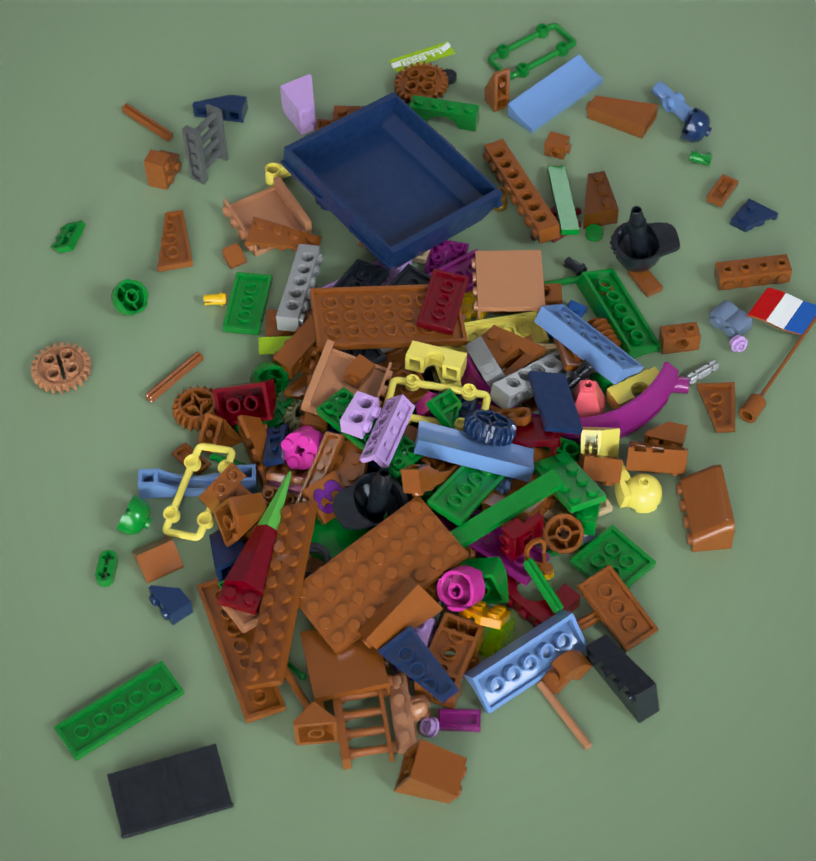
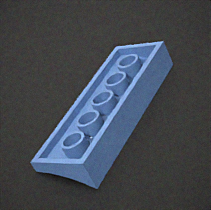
(554, 94)
(587, 342)
(461, 449)
(524, 660)

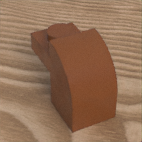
(566, 667)

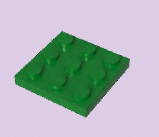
(615, 550)

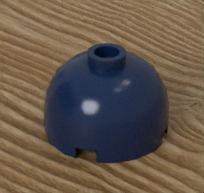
(696, 126)

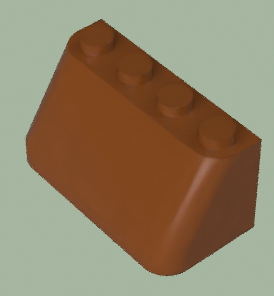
(706, 510)

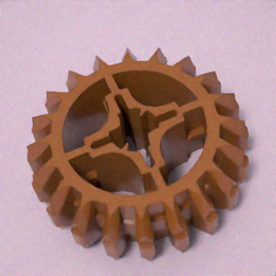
(185, 407)

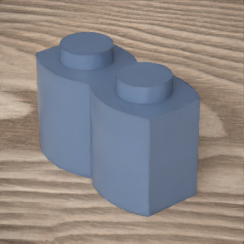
(730, 319)

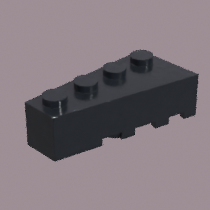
(624, 677)

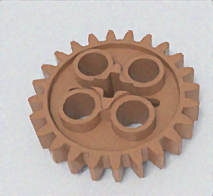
(47, 371)

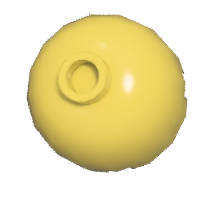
(645, 493)

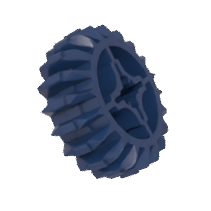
(489, 427)

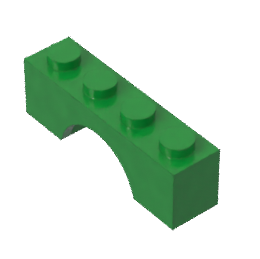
(462, 114)

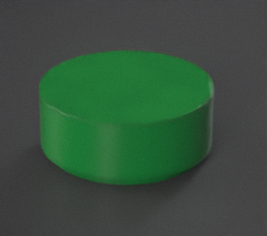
(594, 233)

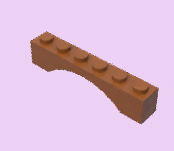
(422, 478)

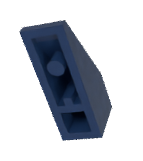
(232, 106)

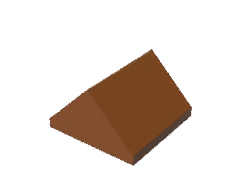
(158, 559)
(315, 726)

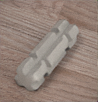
(702, 371)

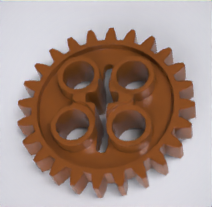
(421, 81)

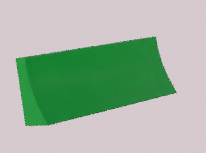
(619, 310)

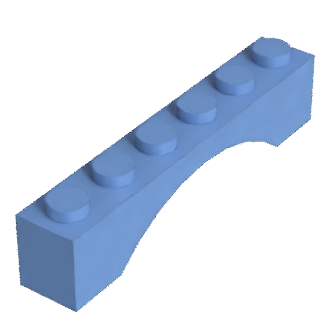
(163, 484)

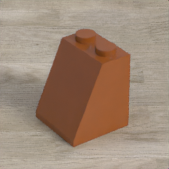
(431, 773)

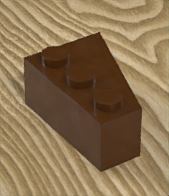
(599, 201)

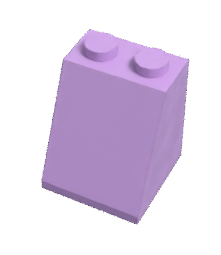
(299, 103)

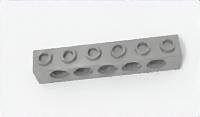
(297, 289)
(516, 387)

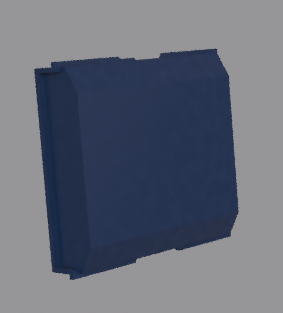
(391, 180)

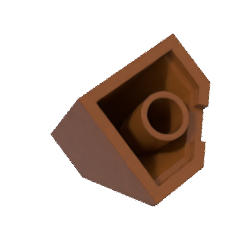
(238, 515)

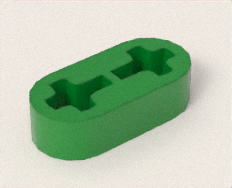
(111, 568)

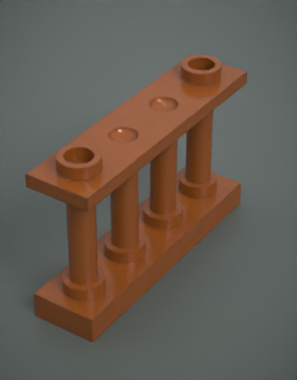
(346, 735)

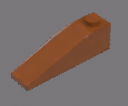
(254, 437)

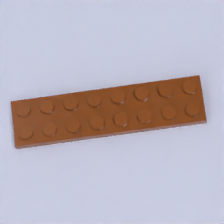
(236, 654)

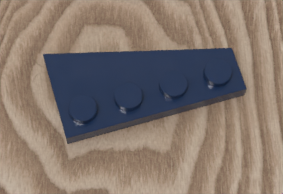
(418, 663)

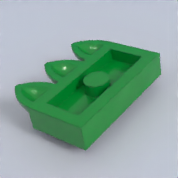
(69, 236)

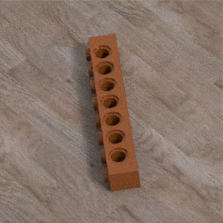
(521, 191)

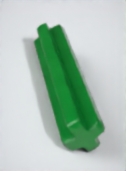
(543, 585)

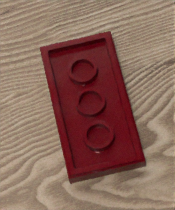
(442, 301)

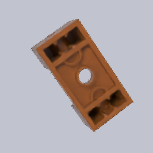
(226, 486)
(462, 638)

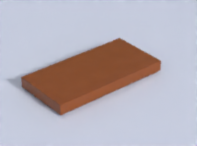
(617, 608)

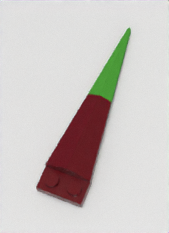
(247, 578)

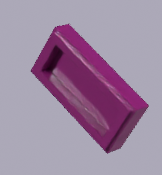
(459, 720)

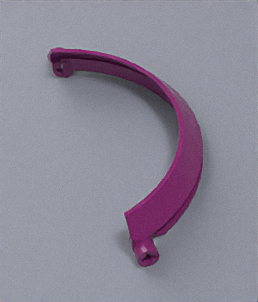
(627, 417)

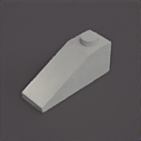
(485, 361)

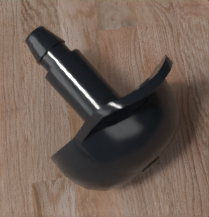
(642, 244)
(366, 505)

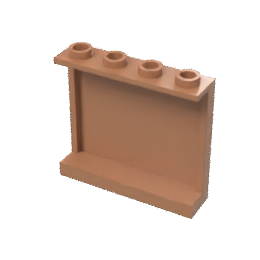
(271, 204)
(508, 281)
(330, 374)

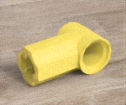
(273, 170)

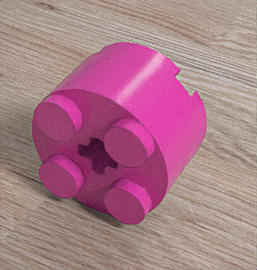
(301, 447)
(461, 588)

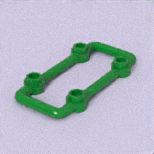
(541, 31)

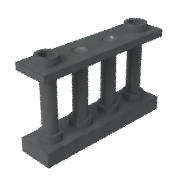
(194, 144)

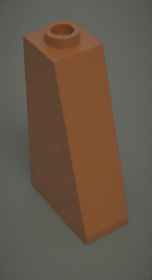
(622, 114)
(405, 608)

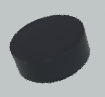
(452, 76)

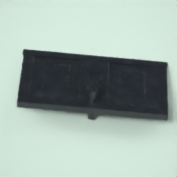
(169, 791)

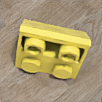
(600, 441)

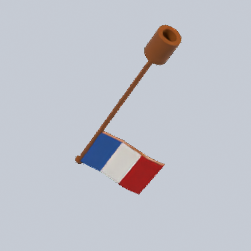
(787, 315)

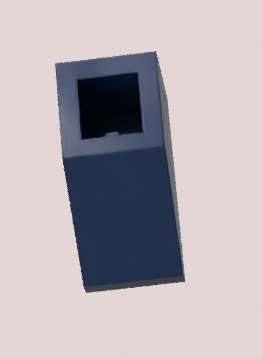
(171, 601)

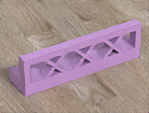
(388, 431)

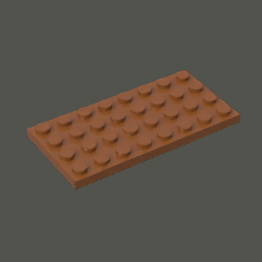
(375, 318)
(370, 570)

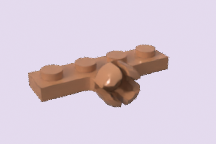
(406, 712)

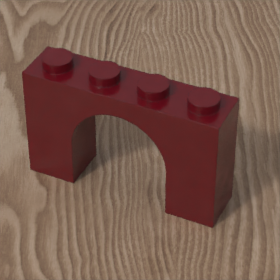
(539, 611)

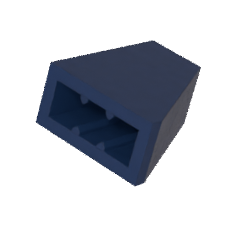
(224, 556)

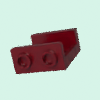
(534, 436)

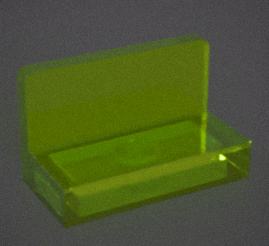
(497, 639)

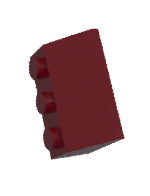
(246, 399)

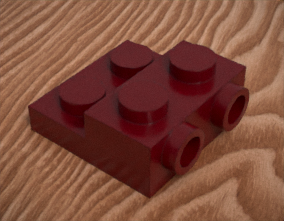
(518, 534)

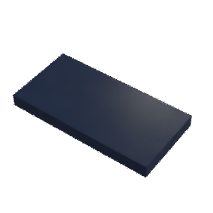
(555, 402)

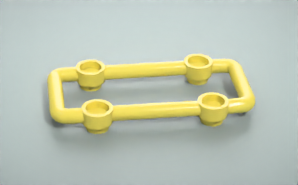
(413, 383)
(205, 518)

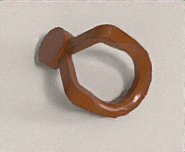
(545, 567)

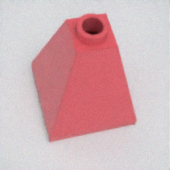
(588, 399)

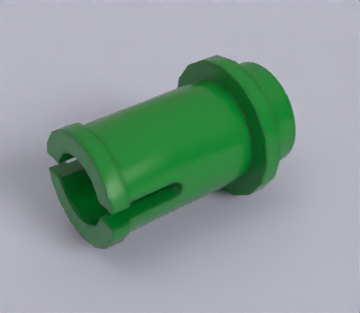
(700, 158)

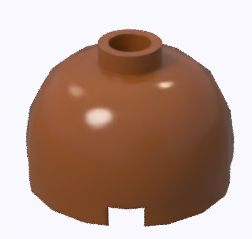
(563, 534)

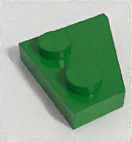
(445, 408)

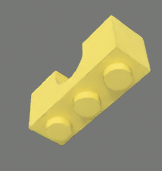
(423, 355)
(623, 392)

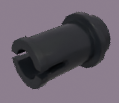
(575, 266)

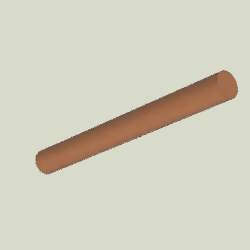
(564, 715)

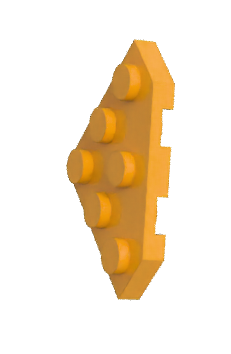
(486, 615)

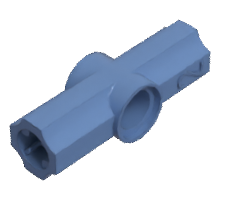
(672, 101)

